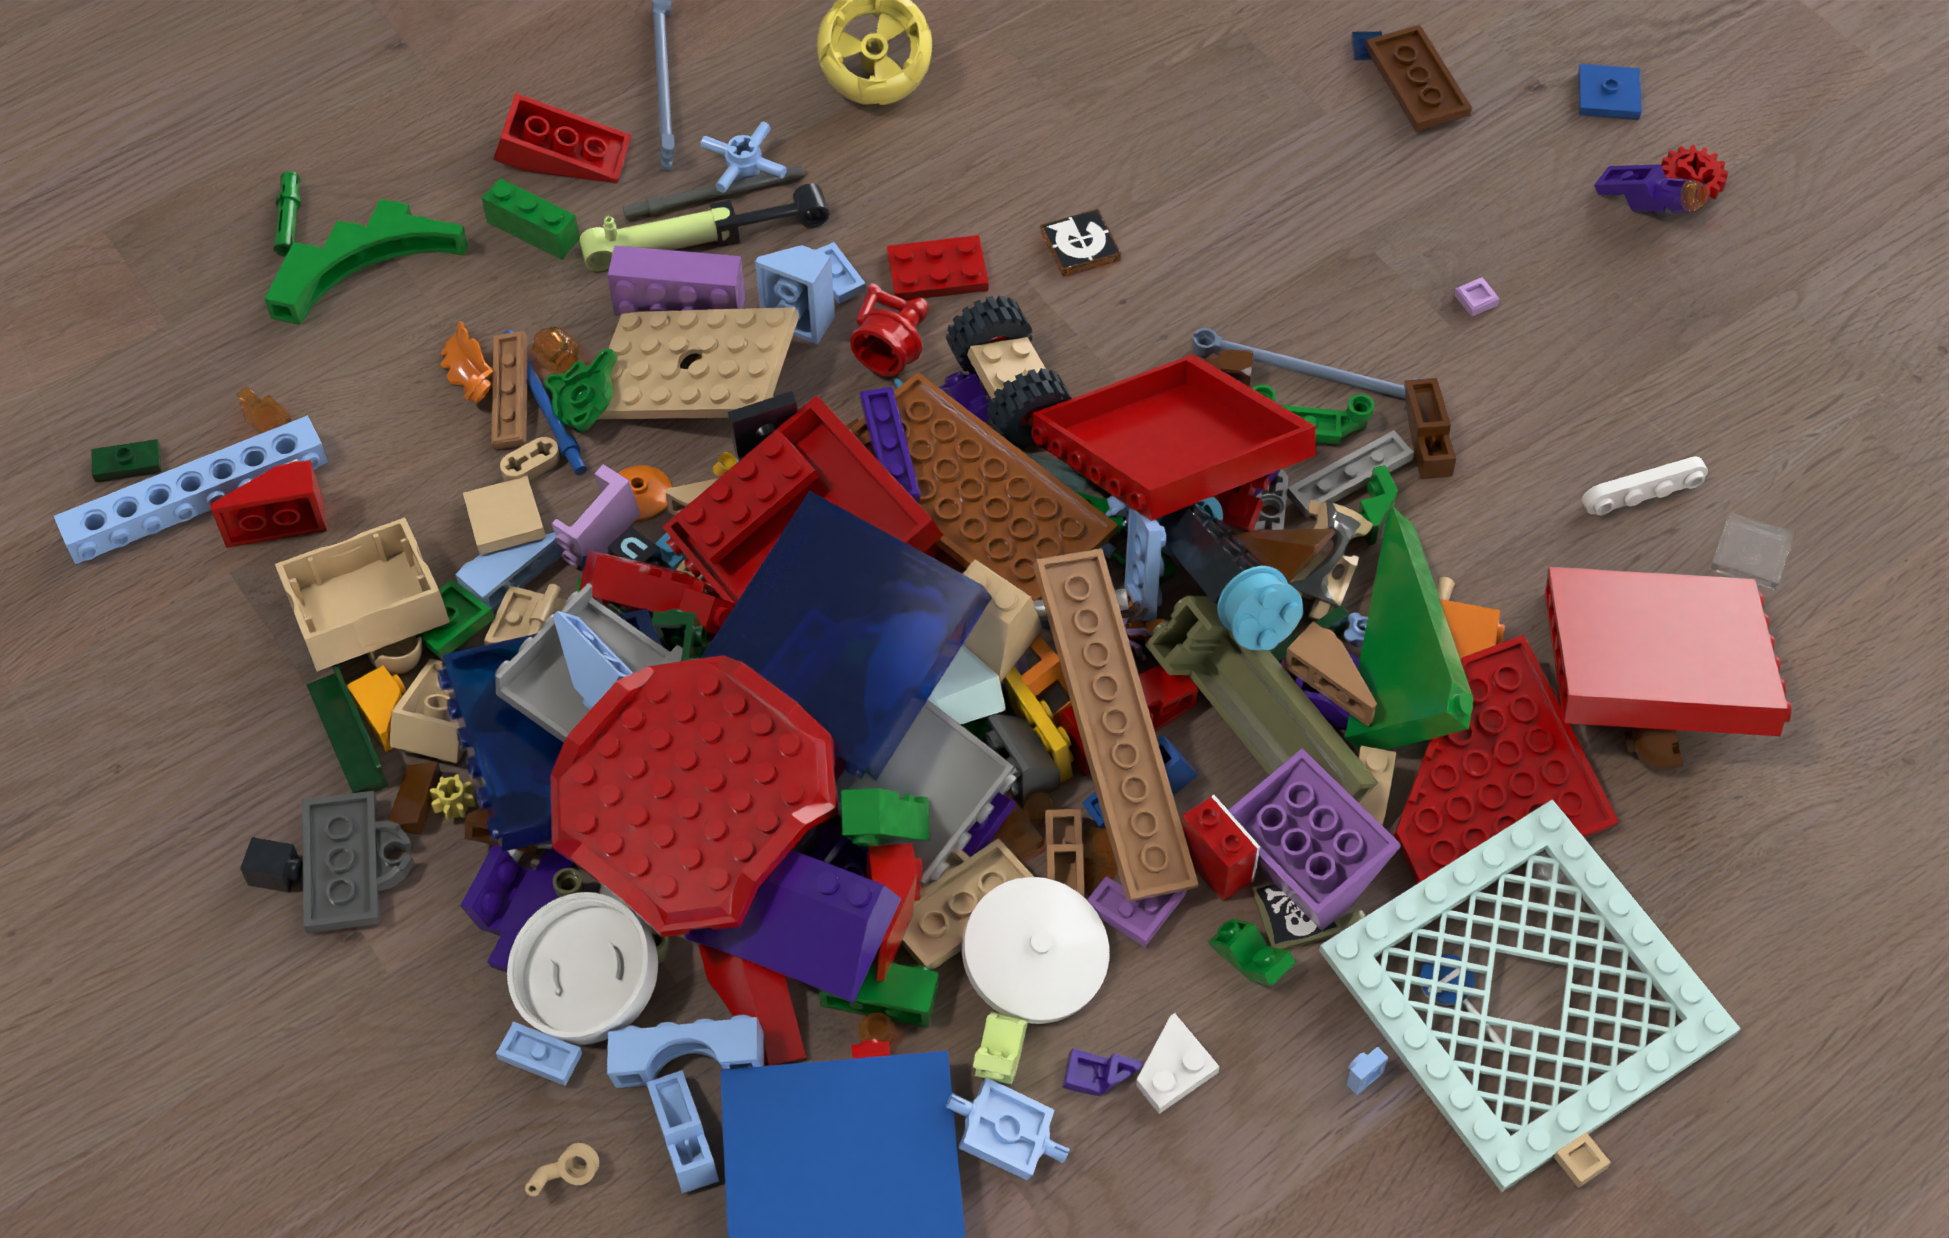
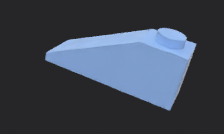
(516, 566)
(588, 659)

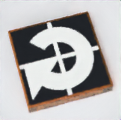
(1080, 242)

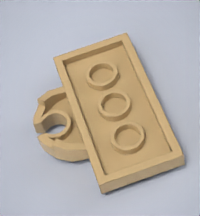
(946, 905)

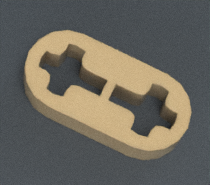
(529, 460)

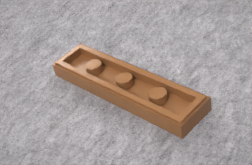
(509, 390)

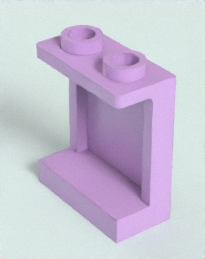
(603, 520)

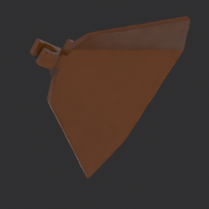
(1285, 548)

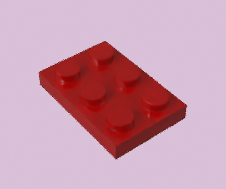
(937, 268)

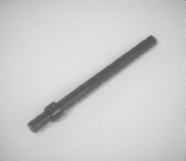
(655, 205)

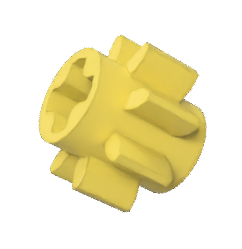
(452, 797)

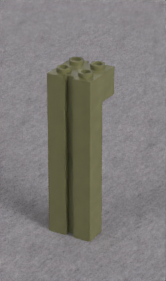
(1253, 694)

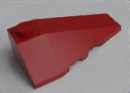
(759, 994)

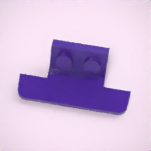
(509, 895)

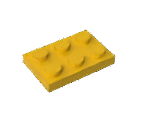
(1039, 718)

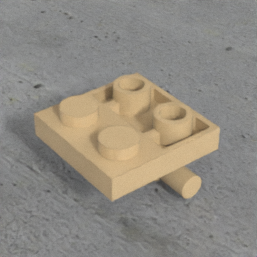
(523, 613)

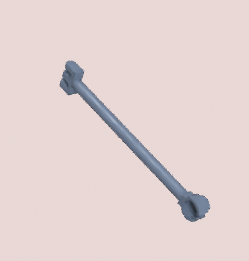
(660, 9)
(1208, 342)

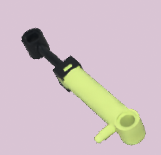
(699, 228)

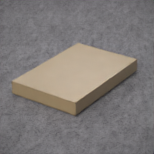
(504, 515)

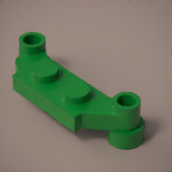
(1331, 424)

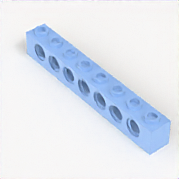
(183, 491)

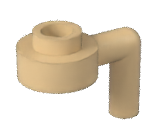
(566, 1168)

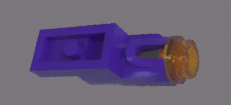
(1651, 191)

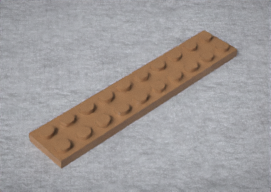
(1115, 725)

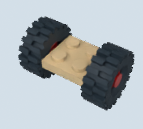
(997, 346)

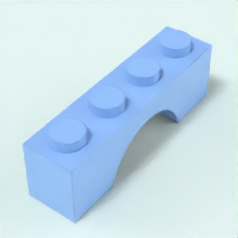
(641, 1053)

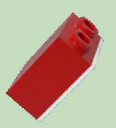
(1220, 847)

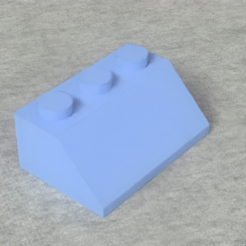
(799, 280)

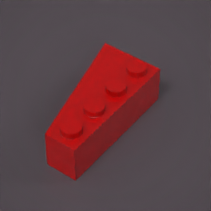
(1166, 700)

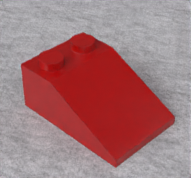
(272, 506)
(900, 872)

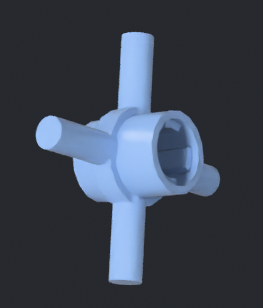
(743, 157)

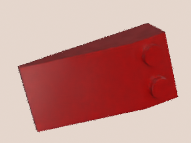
(560, 143)

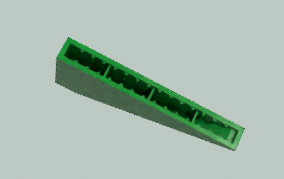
(1408, 651)

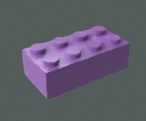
(674, 280)

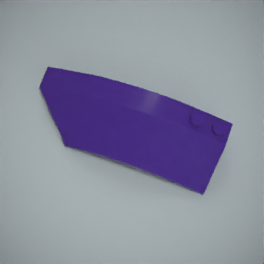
(811, 925)

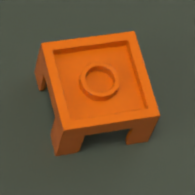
(1046, 675)

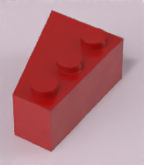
(636, 583)

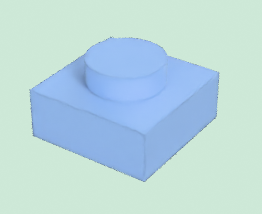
(1366, 1069)

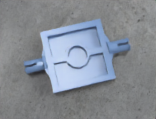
(1006, 1129)

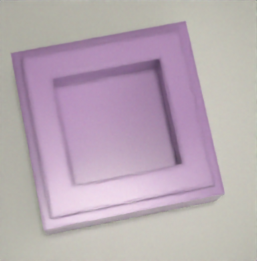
(1476, 296)

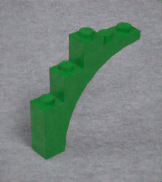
(350, 247)

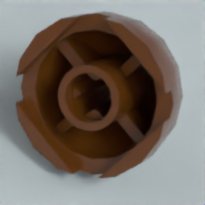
(1655, 747)

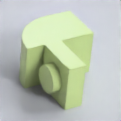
(1000, 1048)

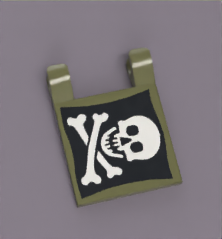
(1287, 923)

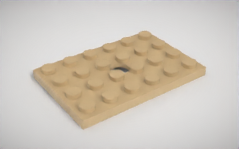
(737, 368)

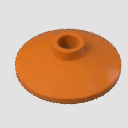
(652, 495)

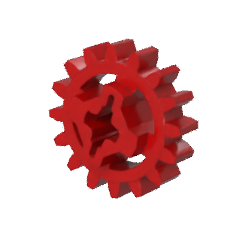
(1696, 166)

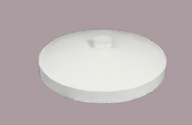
(1035, 950)

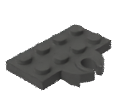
(348, 861)

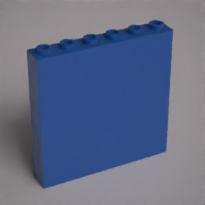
(842, 1149)

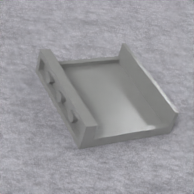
(539, 677)
(950, 769)

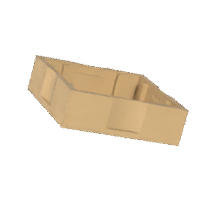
(362, 594)

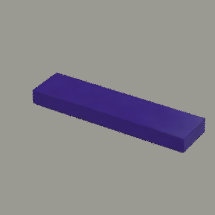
(888, 437)

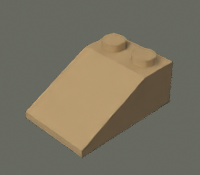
(422, 719)

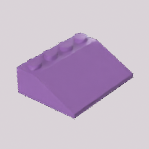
(1314, 838)

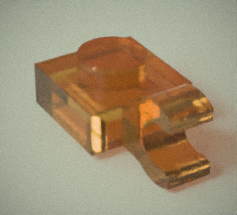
(263, 413)

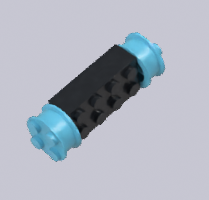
(1250, 597)

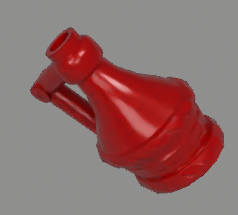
(886, 337)

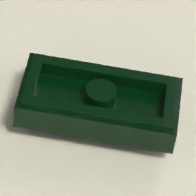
(126, 460)

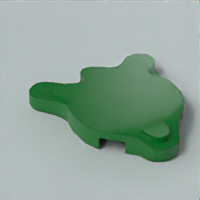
(582, 390)

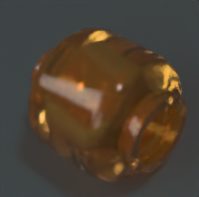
(555, 349)

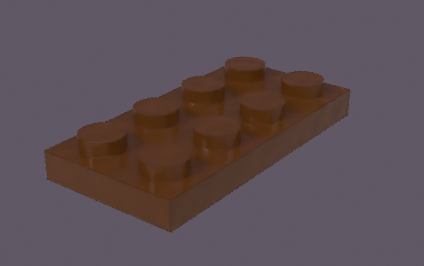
(1418, 78)

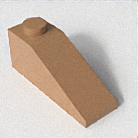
(1327, 667)

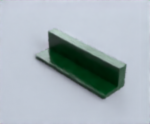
(347, 733)

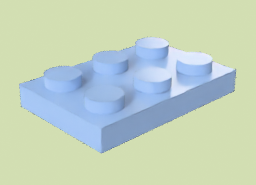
(1144, 562)

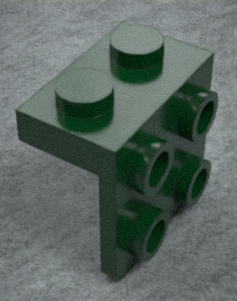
(682, 629)

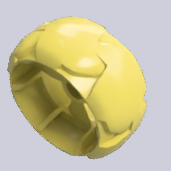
(889, 80)

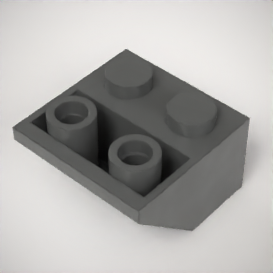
(1021, 747)

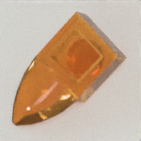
(1098, 859)

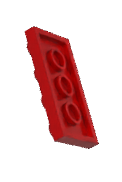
(746, 496)

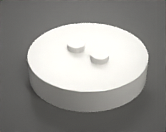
(582, 968)

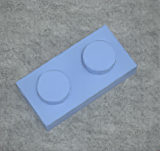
(845, 278)
(539, 1053)

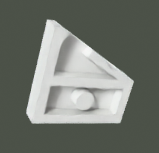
(1175, 1066)

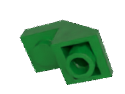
(1382, 498)
(1247, 951)

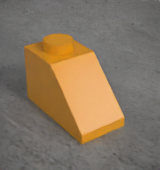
(375, 699)

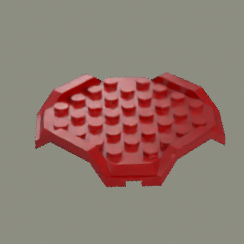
(690, 790)

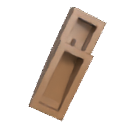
(1064, 848)

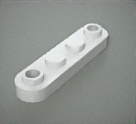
(1645, 485)

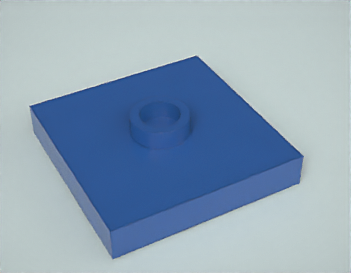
(1609, 91)

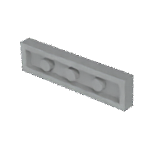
(1350, 472)

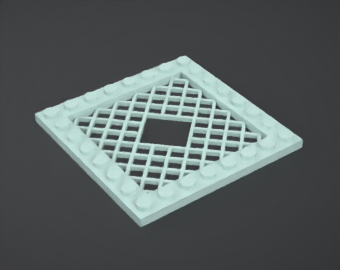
(1515, 1156)

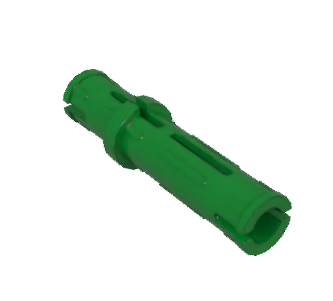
(288, 203)

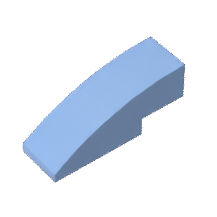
(682, 1131)

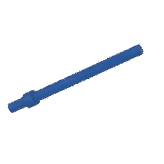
(566, 444)

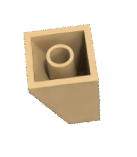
(1005, 625)

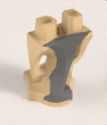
(1316, 579)

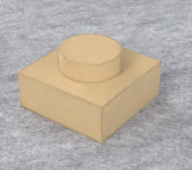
(1582, 1159)

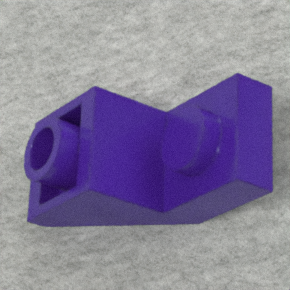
(968, 392)

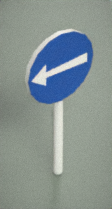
(1446, 998)

